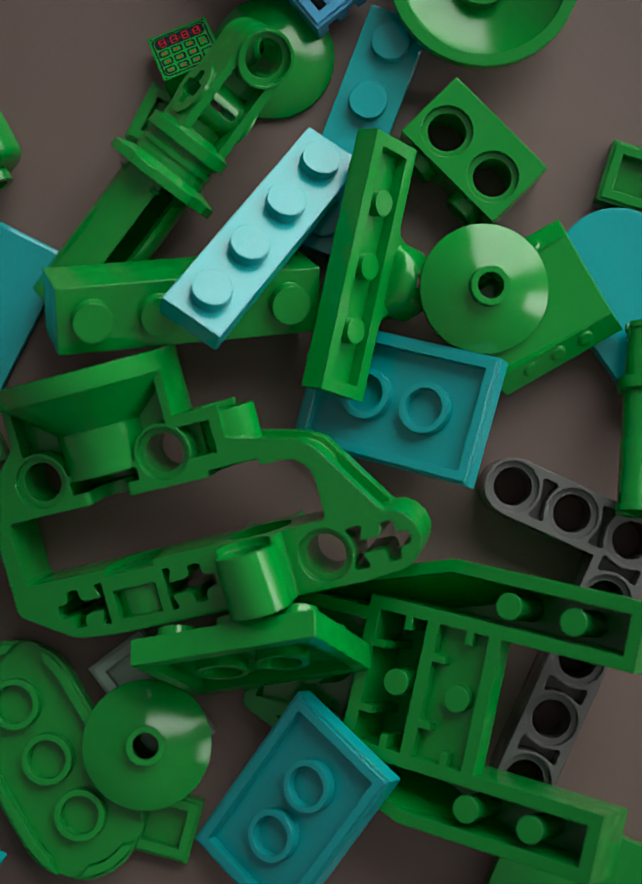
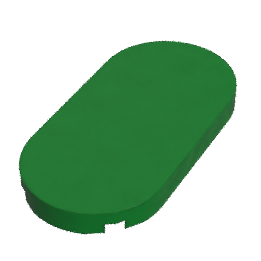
(42, 771)

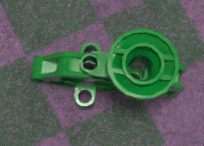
(106, 438)

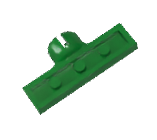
(368, 268)

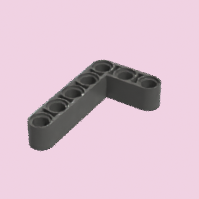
(597, 563)

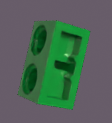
(484, 146)

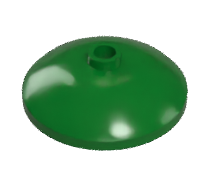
(483, 31)

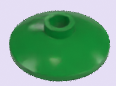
(312, 57)
(452, 295)
(181, 737)

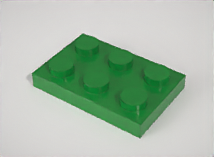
(251, 652)

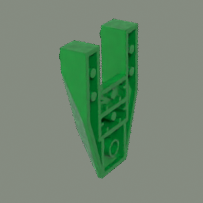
(434, 693)

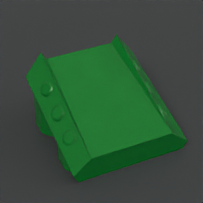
(574, 315)

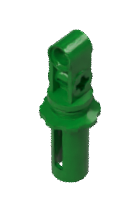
(180, 150)

